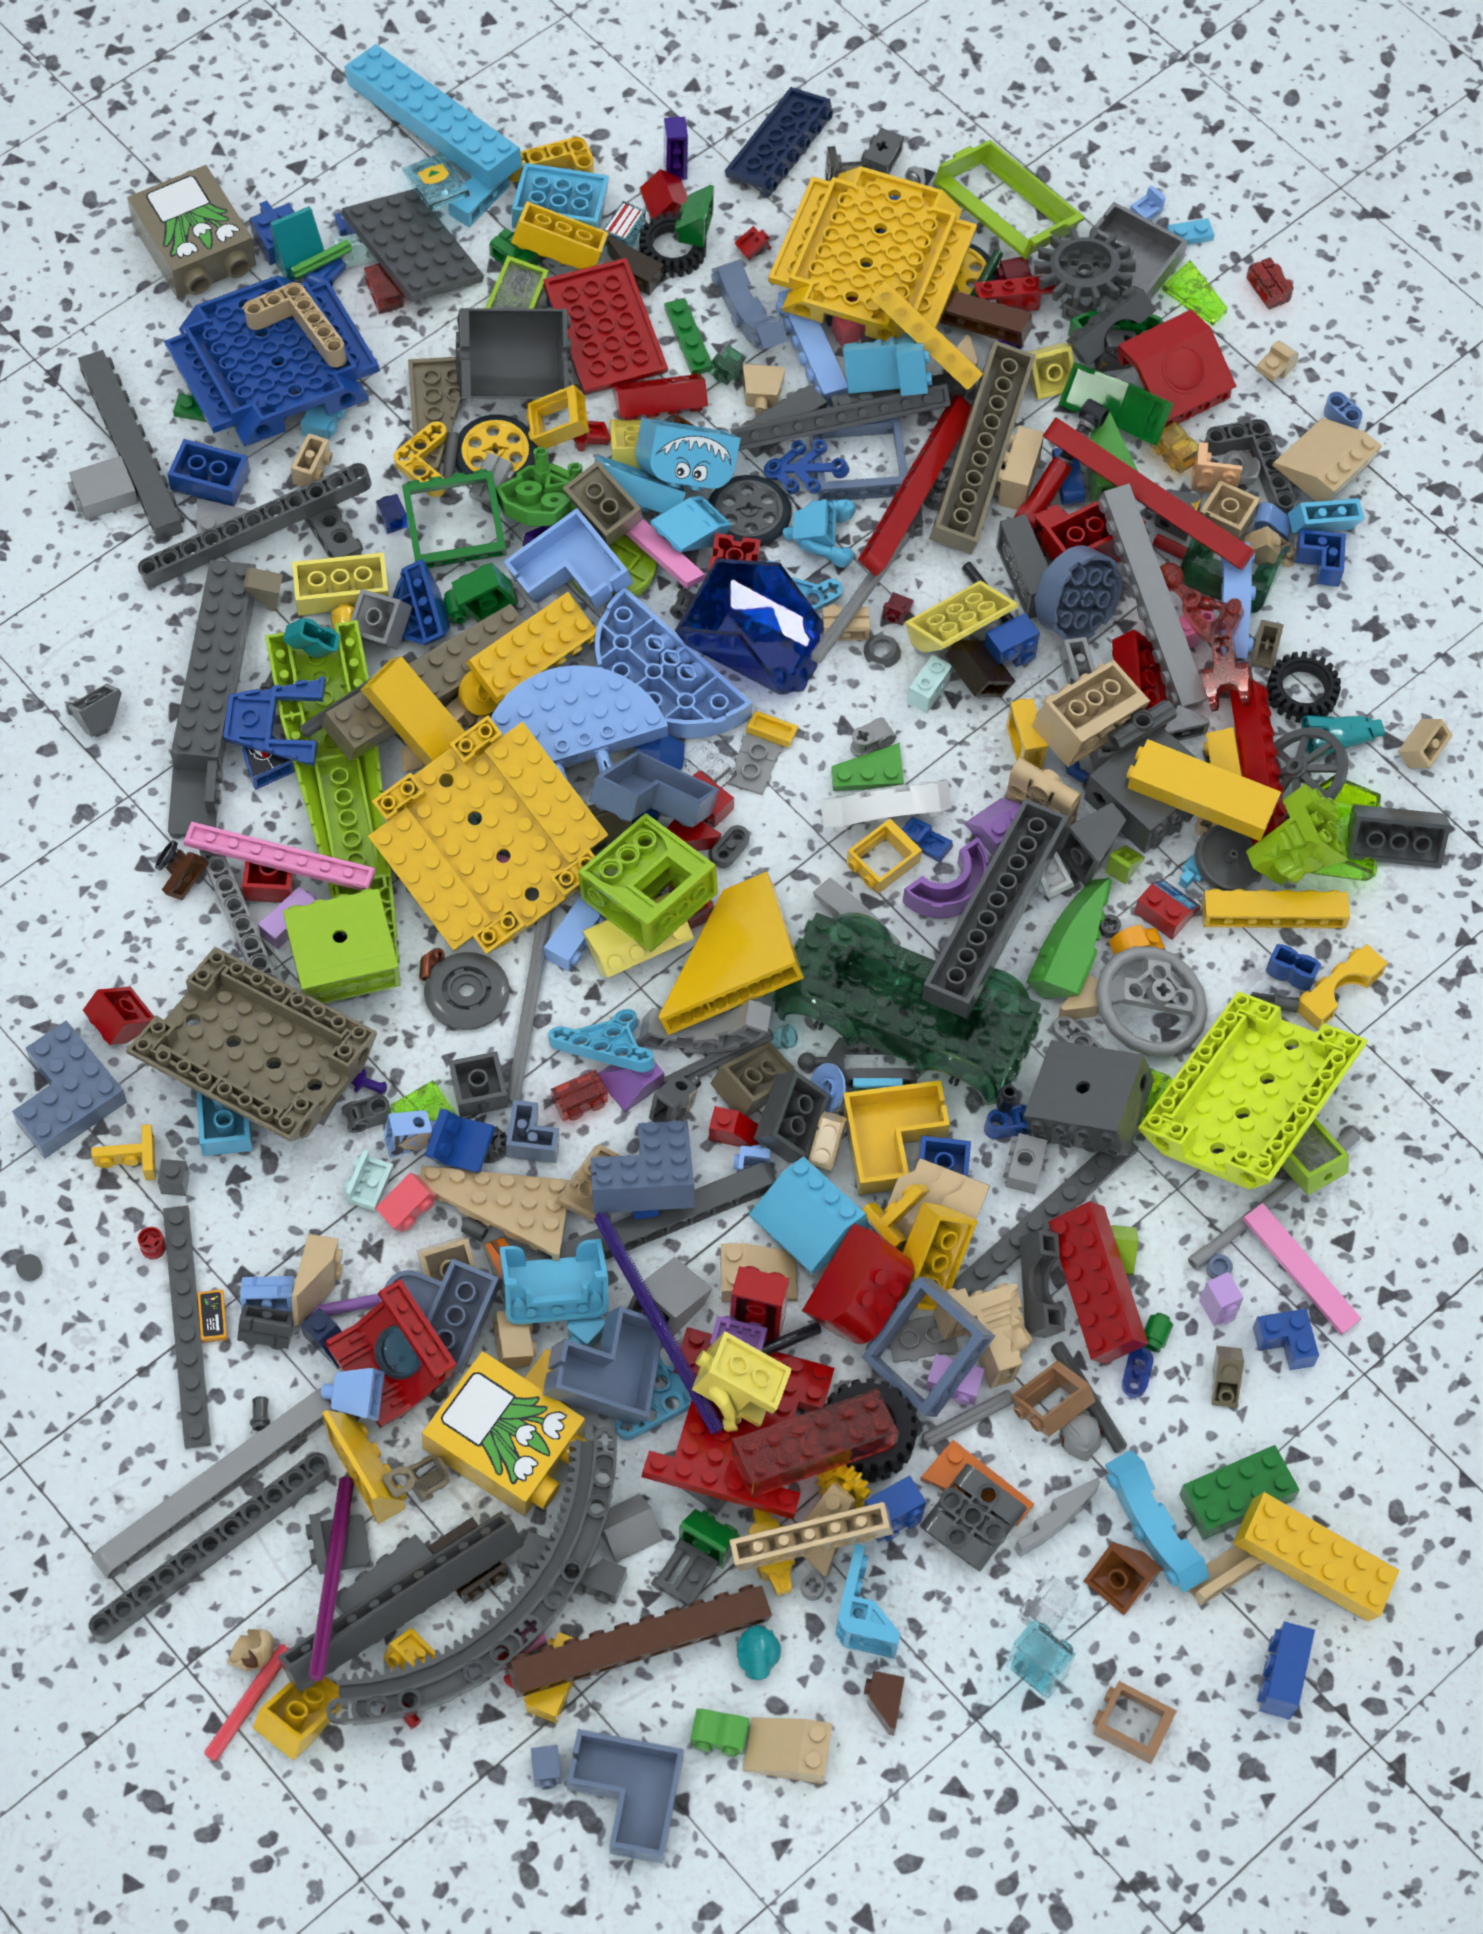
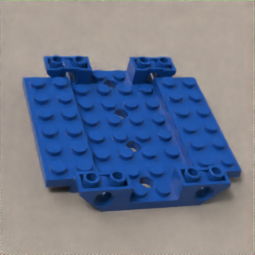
(235, 370)

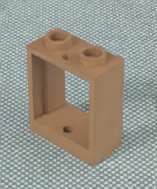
(1044, 1384)
(1143, 1752)

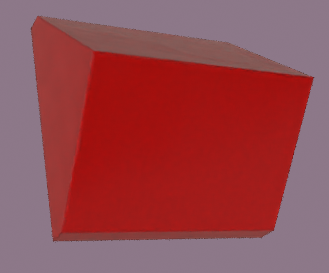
(663, 194)

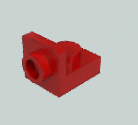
(753, 242)
(597, 434)

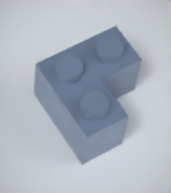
(527, 1139)

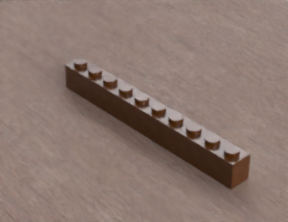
(638, 1641)

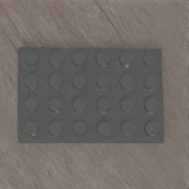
(412, 245)

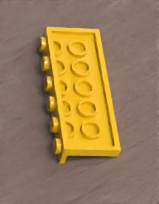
(924, 332)
(533, 647)

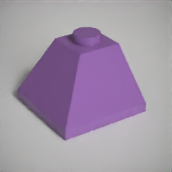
(630, 1086)

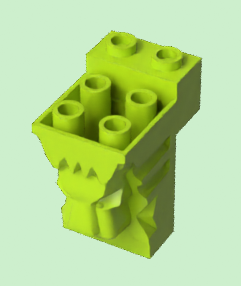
(1302, 841)

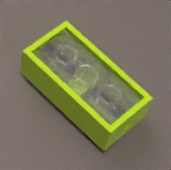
(518, 285)
(1316, 1159)

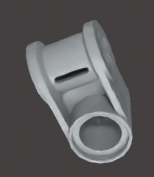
(872, 737)

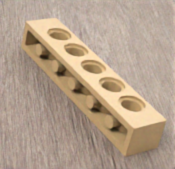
(811, 1536)

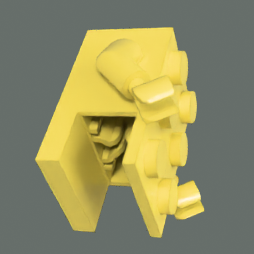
(740, 1380)

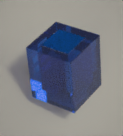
(391, 513)

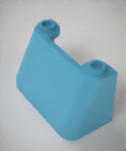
(554, 1289)

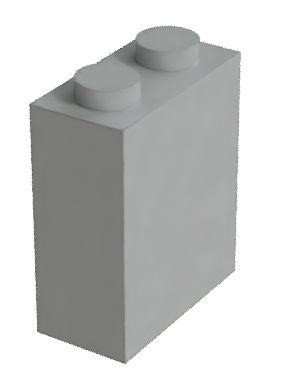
(102, 488)

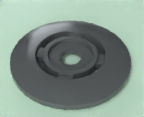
(484, 1004)

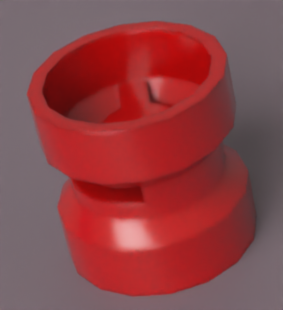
(149, 1237)

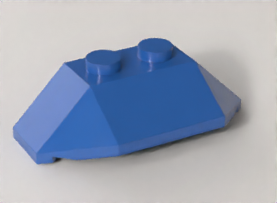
(428, 615)

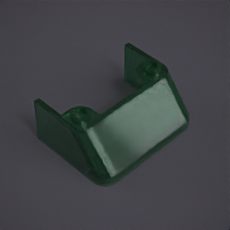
(1204, 573)

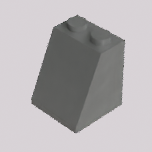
(1090, 841)

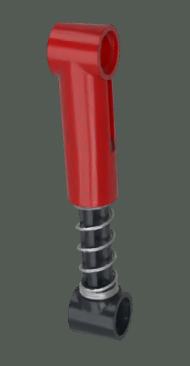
(1091, 417)

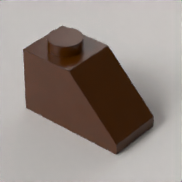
(885, 1698)

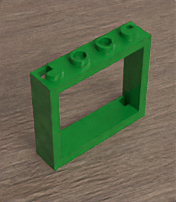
(463, 554)

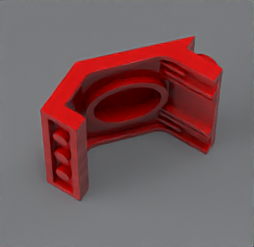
(1181, 365)

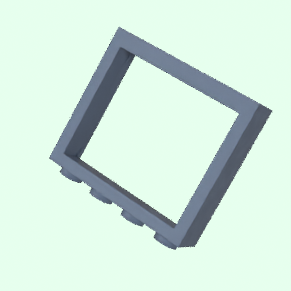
(869, 487)
(959, 1367)

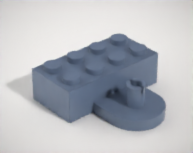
(455, 1305)

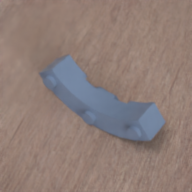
(745, 311)

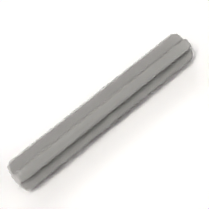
(967, 1418)

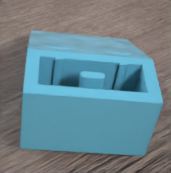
(691, 524)

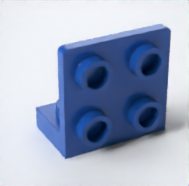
(459, 1141)

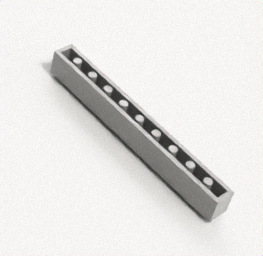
(1152, 597)

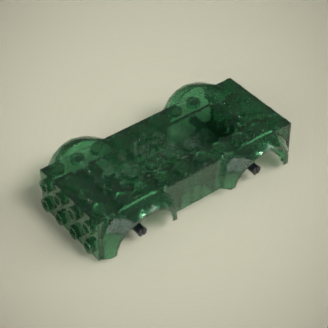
(855, 961)

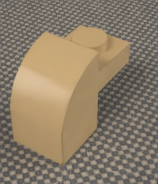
(1278, 361)

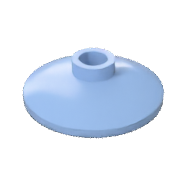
(831, 1080)

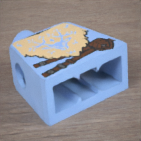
(407, 1132)

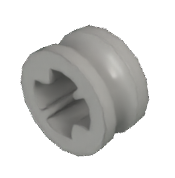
(806, 1591)

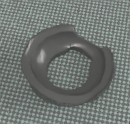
(890, 659)

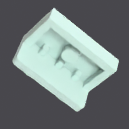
(368, 1181)

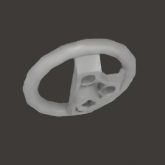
(1153, 994)

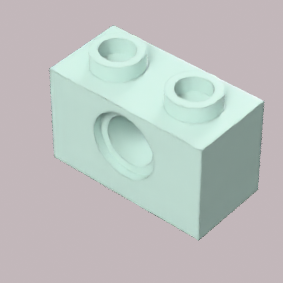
(929, 683)

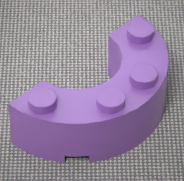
(950, 898)

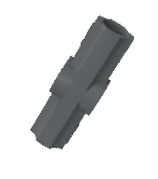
(1151, 721)

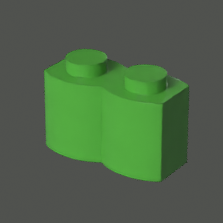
(719, 1732)

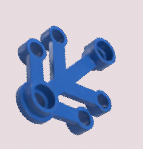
(804, 466)

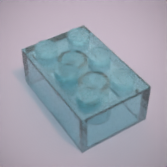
(1041, 1658)

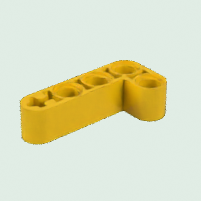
(561, 154)

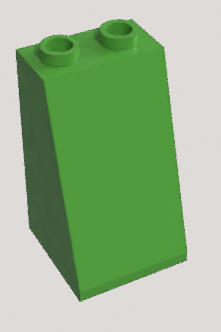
(1111, 440)

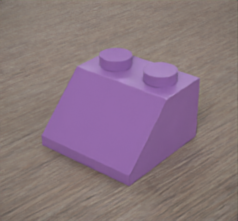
(993, 823)

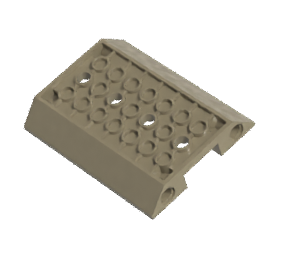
(272, 1026)

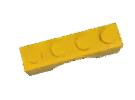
(1361, 968)

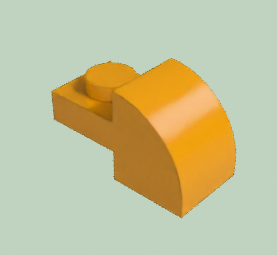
(1135, 937)

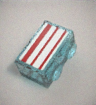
(626, 223)

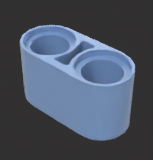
(1342, 410)
(1274, 518)

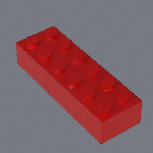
(1098, 1283)

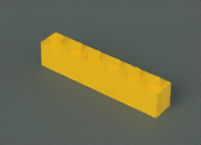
(1275, 909)

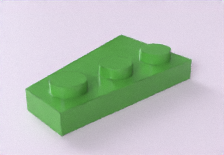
(869, 771)

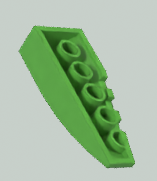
(1070, 945)

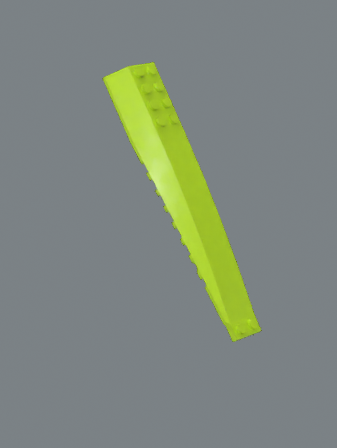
(335, 789)

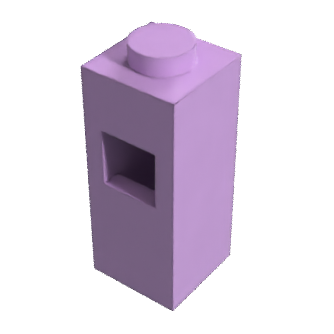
(273, 927)

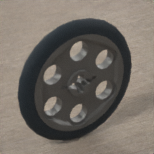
(761, 488)

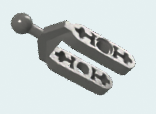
(808, 1062)

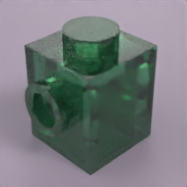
(727, 365)

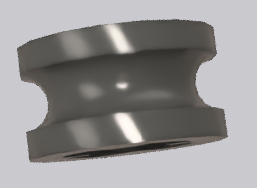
(1108, 932)

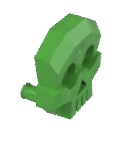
(537, 492)

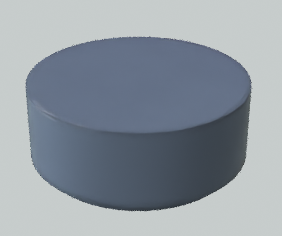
(1219, 1265)

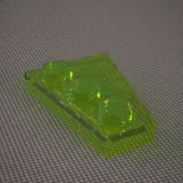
(1195, 293)

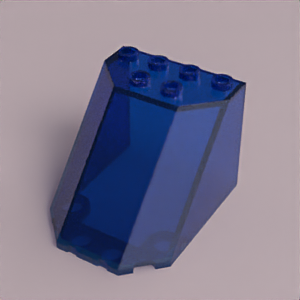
(754, 624)

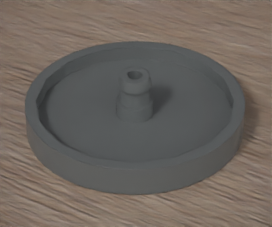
(1224, 859)

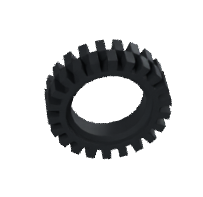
(671, 265)
(1303, 664)

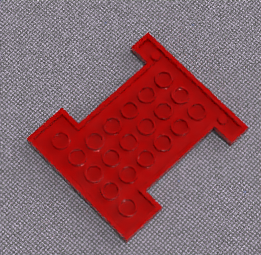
(705, 1460)

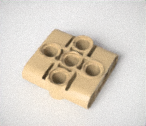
(1042, 787)

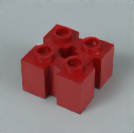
(726, 548)

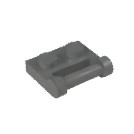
(691, 1579)

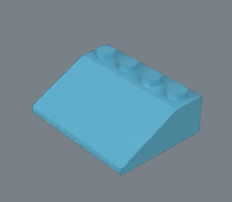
(563, 191)
(807, 1215)

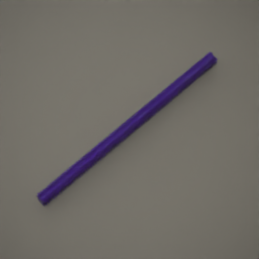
(656, 1321)

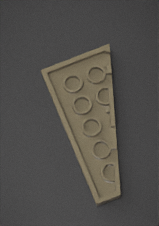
(433, 399)

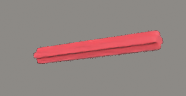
(245, 1705)

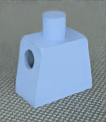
(356, 1392)

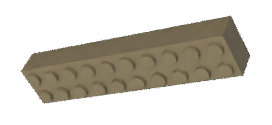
(982, 447)
(360, 727)

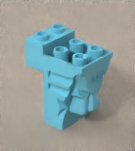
(887, 366)

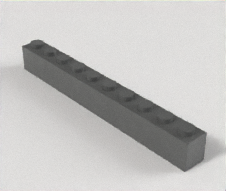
(130, 445)
(406, 1597)

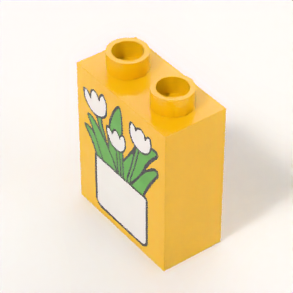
(504, 1435)

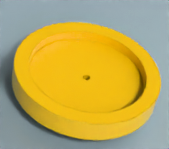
(474, 696)

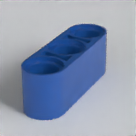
(1073, 488)

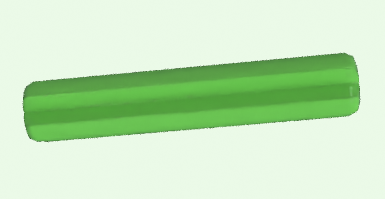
(321, 259)

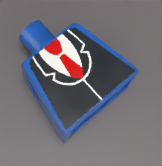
(265, 767)

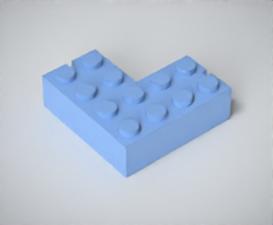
(569, 552)

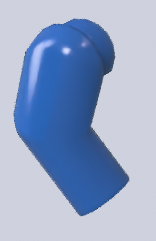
(1077, 773)

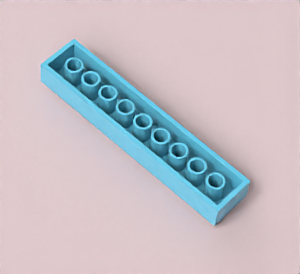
(433, 116)

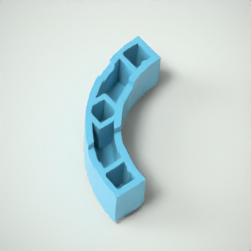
(1153, 1524)

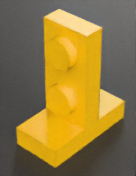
(129, 1154)
(895, 1212)

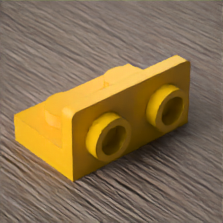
(407, 1649)

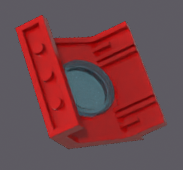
(399, 1343)

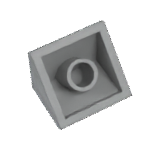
(630, 1528)

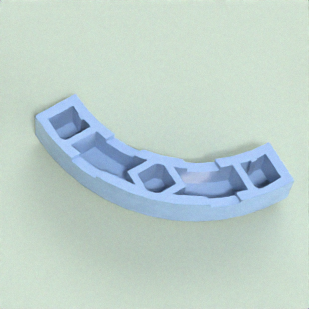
(1238, 585)

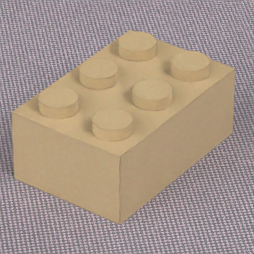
(1019, 467)

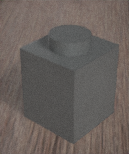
(173, 1177)

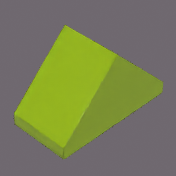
(1124, 863)
(1127, 1244)

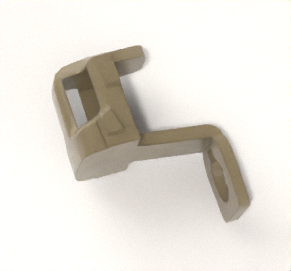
(419, 1484)

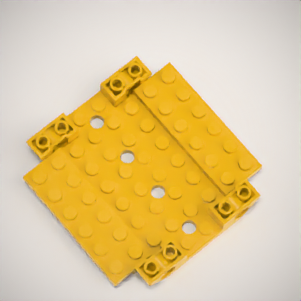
(837, 234)
(455, 864)

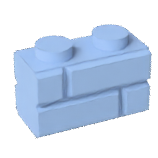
(268, 1292)

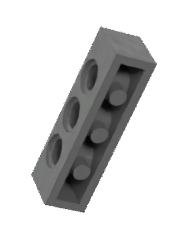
(331, 536)

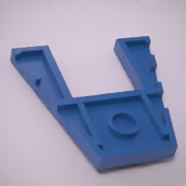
(252, 718)

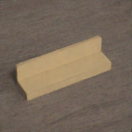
(1224, 1573)

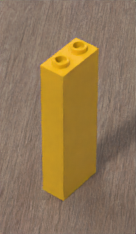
(413, 711)
(1202, 789)

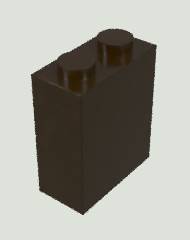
(979, 669)

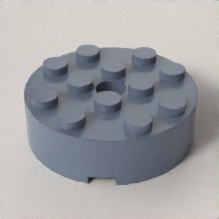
(1078, 593)

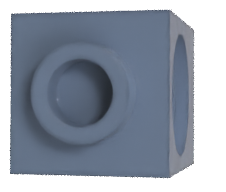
(546, 1767)

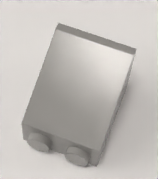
(676, 1292)

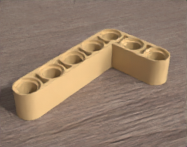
(296, 302)

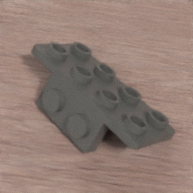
(194, 798)

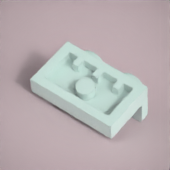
(359, 254)

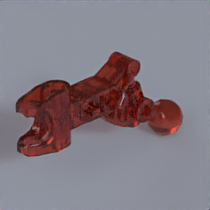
(1226, 672)

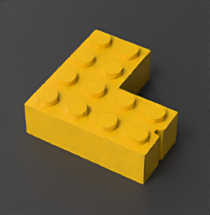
(885, 1120)

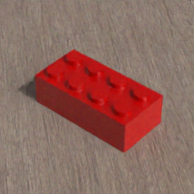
(760, 1299)

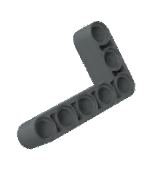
(1258, 438)

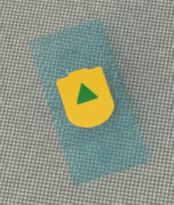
(436, 181)

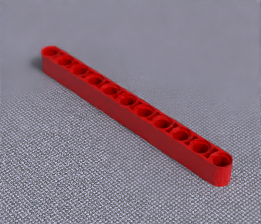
(915, 486)
(1149, 493)

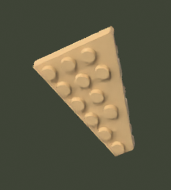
(513, 1203)

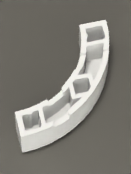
(884, 803)

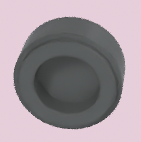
(29, 1267)

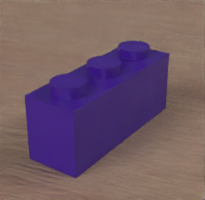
(676, 146)

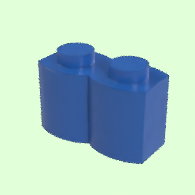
(1295, 968)

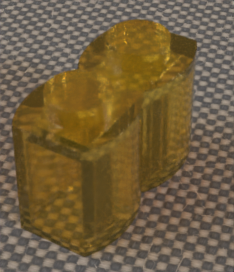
(1176, 448)

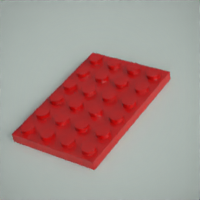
(608, 327)

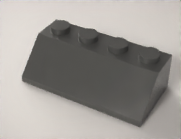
(1397, 836)

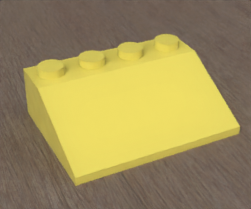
(957, 617)

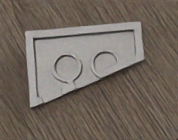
(213, 513)

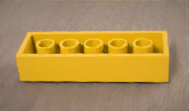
(1316, 1557)

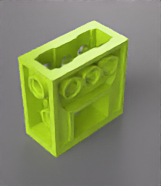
(638, 870)

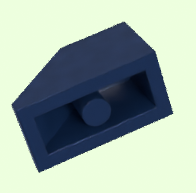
(318, 1329)

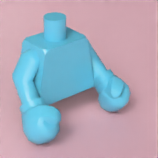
(816, 529)

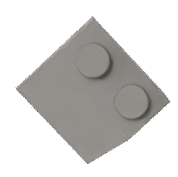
(381, 618)

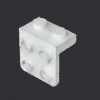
(1055, 878)

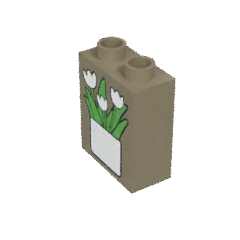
(192, 232)

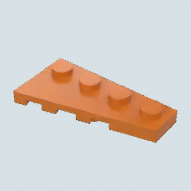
(951, 1462)

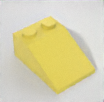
(624, 440)

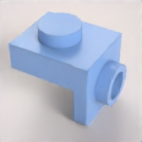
(1150, 204)
(751, 1156)

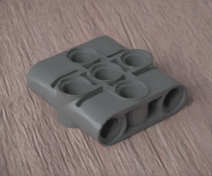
(972, 1549)

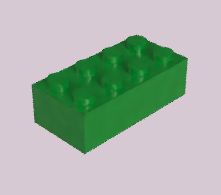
(1224, 1495)

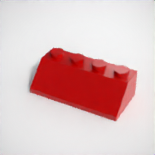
(661, 395)
(1136, 659)

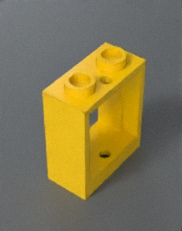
(564, 398)
(1023, 736)
(898, 840)

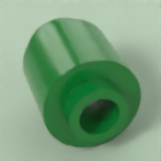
(454, 612)
(1157, 1331)

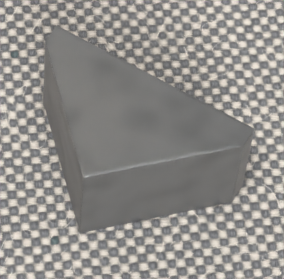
(1187, 724)

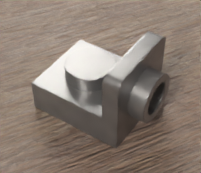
(1070, 312)

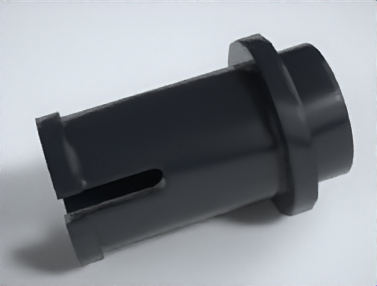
(1007, 1096)

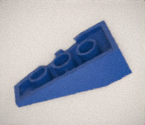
(667, 750)

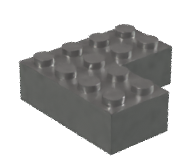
(1151, 245)

